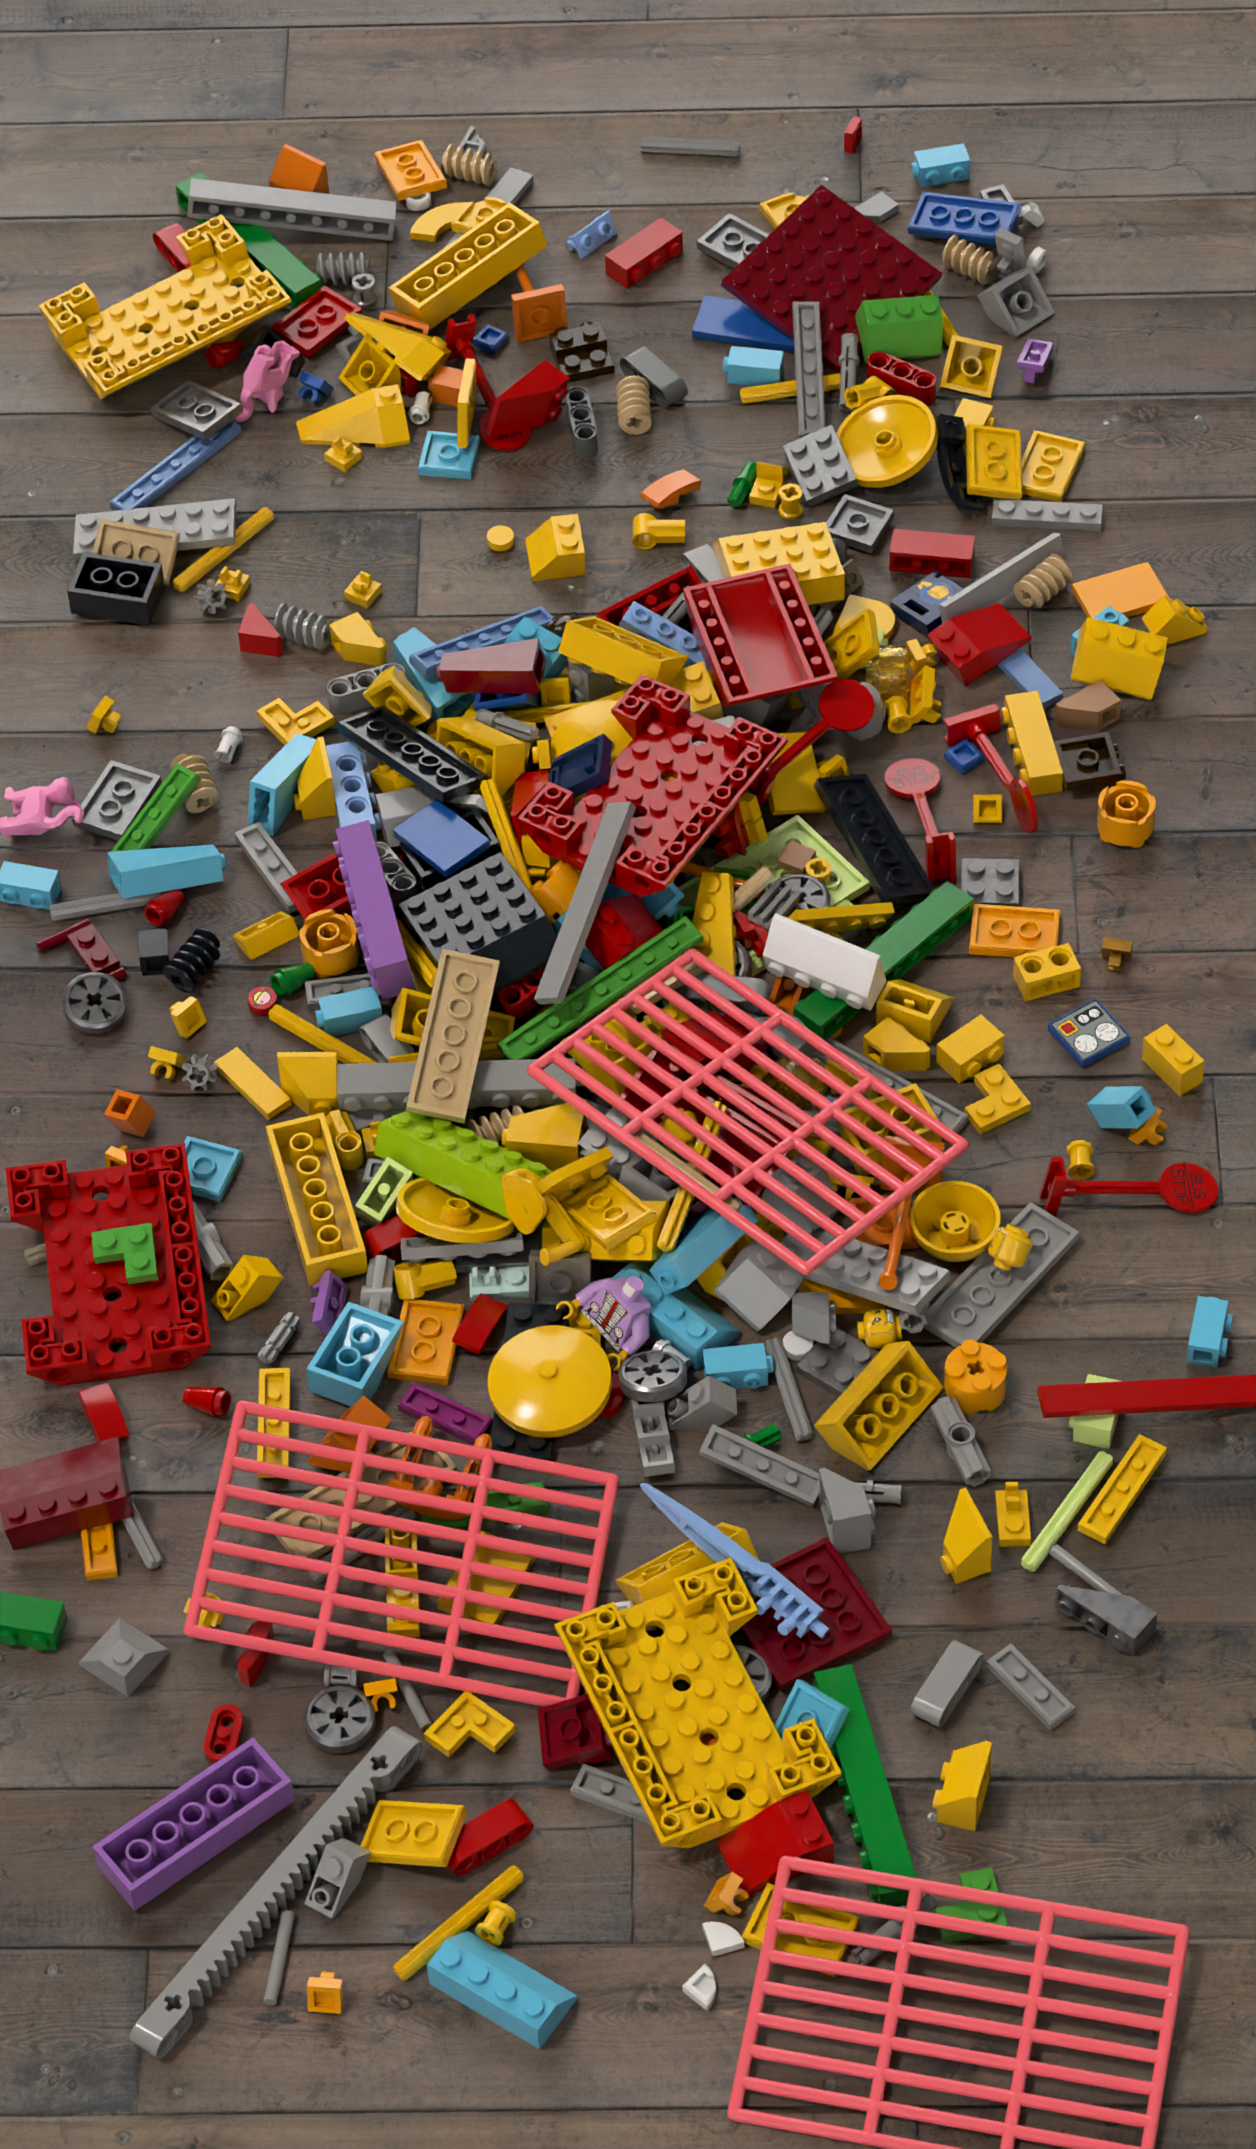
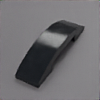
(953, 462)

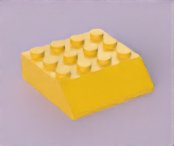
(804, 547)

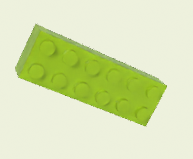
(451, 1157)

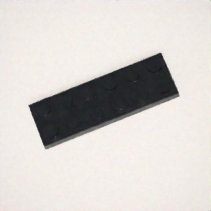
(412, 753)
(874, 838)
(519, 1319)

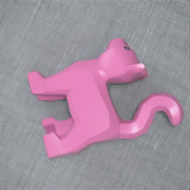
(266, 377)
(35, 808)

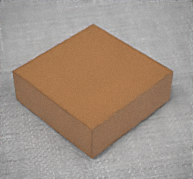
(795, 858)

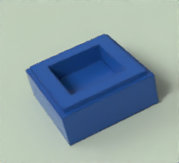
(490, 339)
(964, 756)

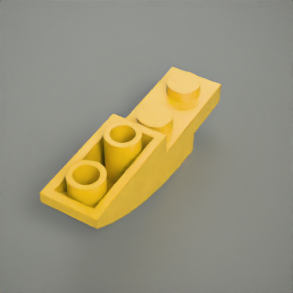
(398, 1596)

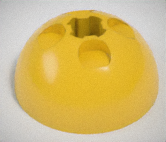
(954, 1220)

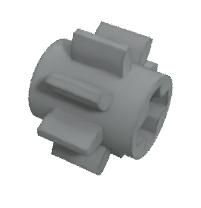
(203, 596)
(202, 1064)

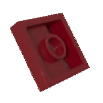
(572, 1734)

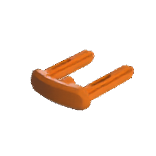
(433, 1487)

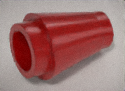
(223, 353)
(163, 907)
(210, 1400)

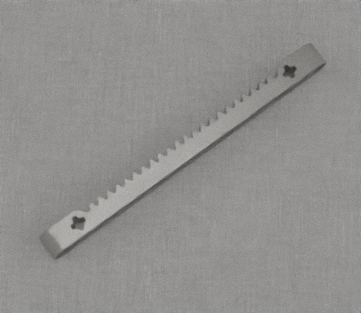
(376, 1773)

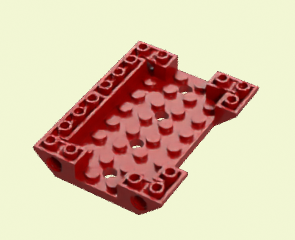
(676, 812)
(156, 1319)

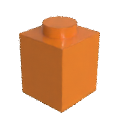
(445, 385)
(129, 1113)

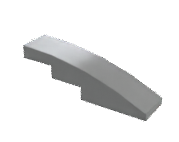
(652, 1437)

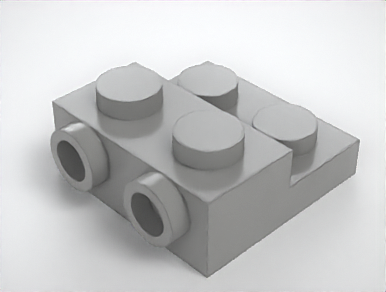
(598, 1138)

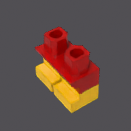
(741, 828)

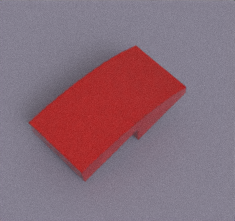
(750, 934)
(479, 1323)
(103, 1412)
(253, 1661)

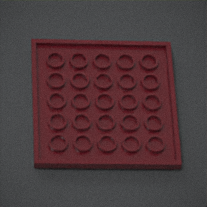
(831, 258)

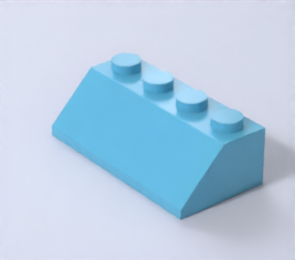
(681, 1317)
(499, 1987)

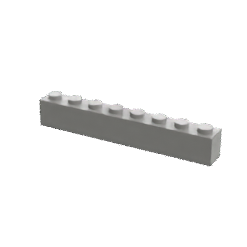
(292, 209)
(495, 1084)

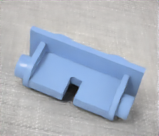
(592, 235)

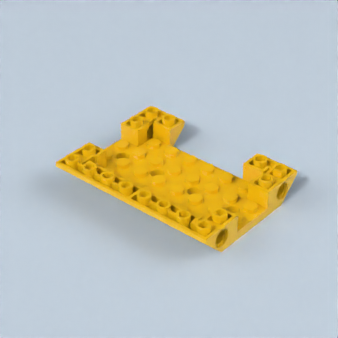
(112, 343)
(660, 1728)

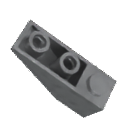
(1111, 1615)

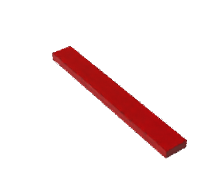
(1147, 1396)

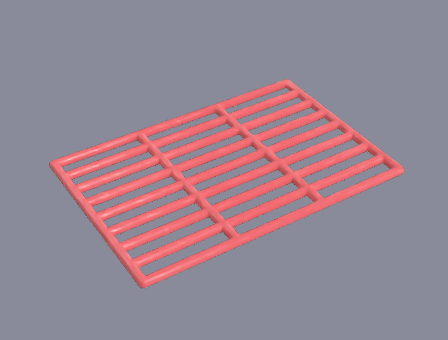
(770, 1154)
(342, 1542)
(893, 2010)

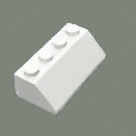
(823, 963)

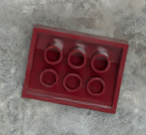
(64, 1493)

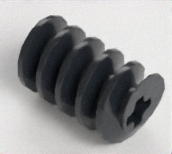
(193, 959)

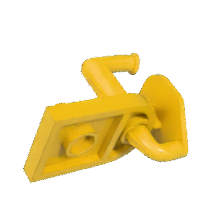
(532, 1198)

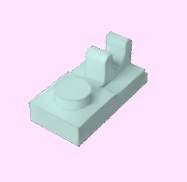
(500, 1283)

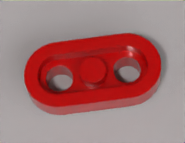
(221, 1737)

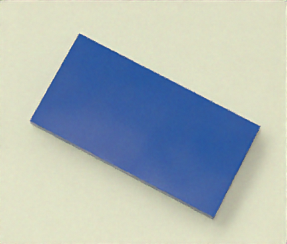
(962, 216)
(738, 324)

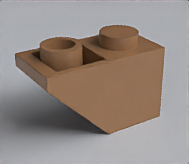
(1089, 708)

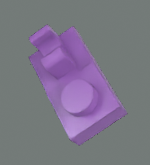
(1034, 358)
(329, 1302)

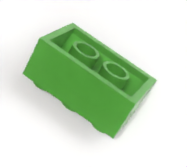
(901, 327)

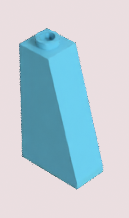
(443, 704)
(276, 783)
(164, 869)
(701, 1245)

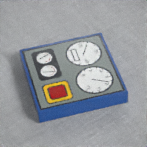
(1089, 1033)

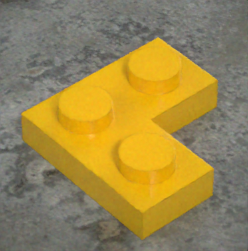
(287, 724)
(1001, 1102)
(468, 1718)

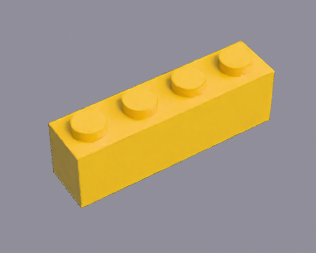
(1032, 743)

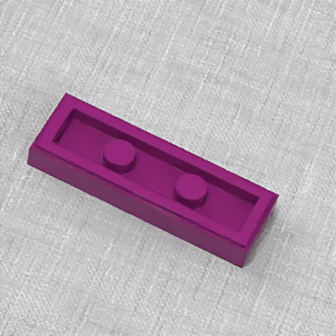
(445, 1413)

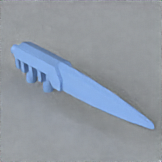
(758, 1576)

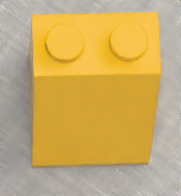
(547, 1135)

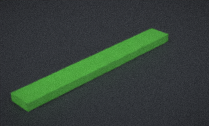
(601, 991)

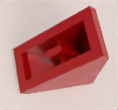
(258, 635)

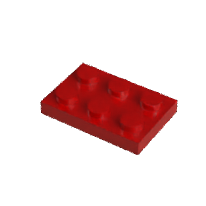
(316, 321)

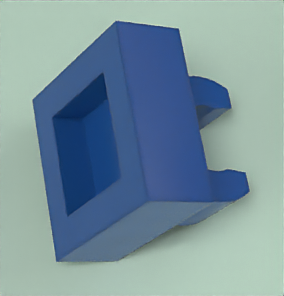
(315, 385)

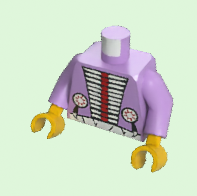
(616, 1312)

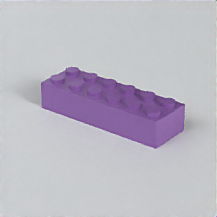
(373, 910)
(193, 1824)

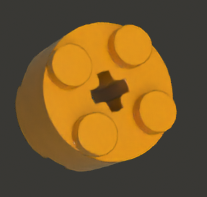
(1126, 814)
(557, 891)
(329, 943)
(976, 1376)

